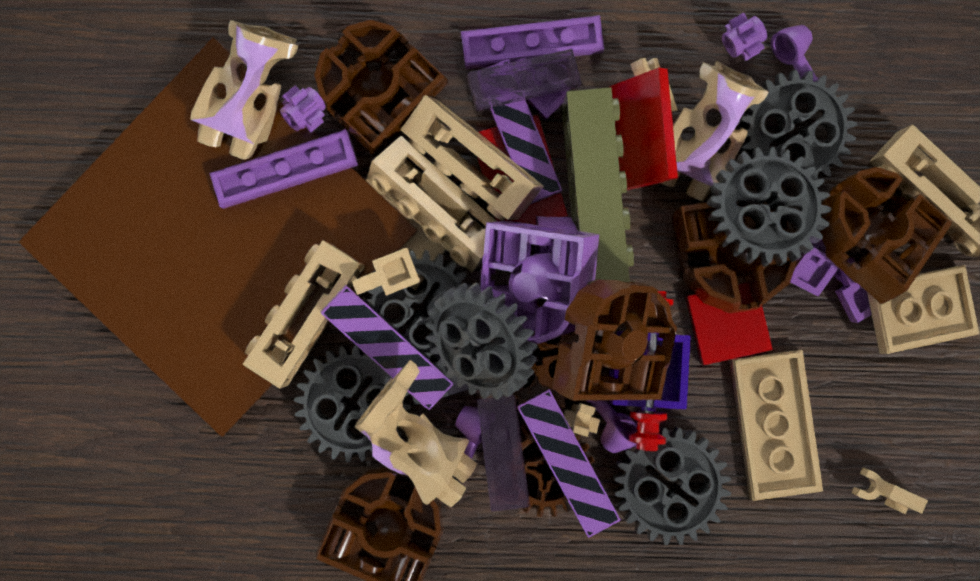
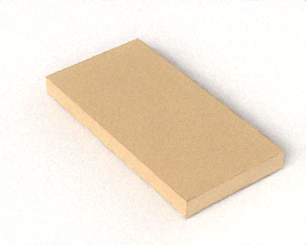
(776, 425)

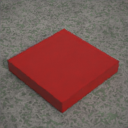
(728, 335)

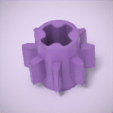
(744, 36)
(302, 108)

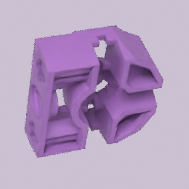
(572, 261)

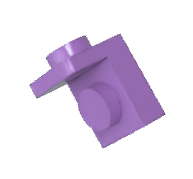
(813, 270)

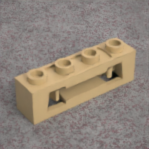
(426, 125)
(947, 179)
(432, 204)
(271, 363)

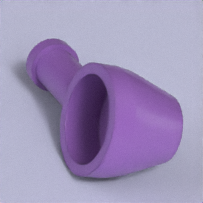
(791, 45)
(469, 426)
(618, 427)

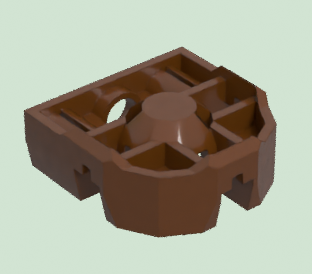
(375, 88)
(876, 234)
(719, 282)
(641, 369)
(394, 532)

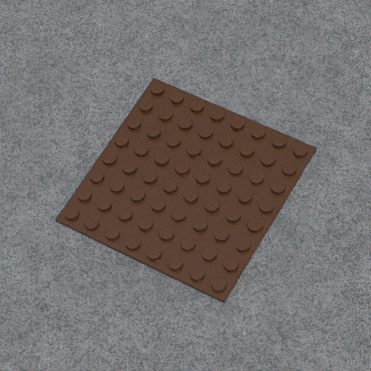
(178, 271)

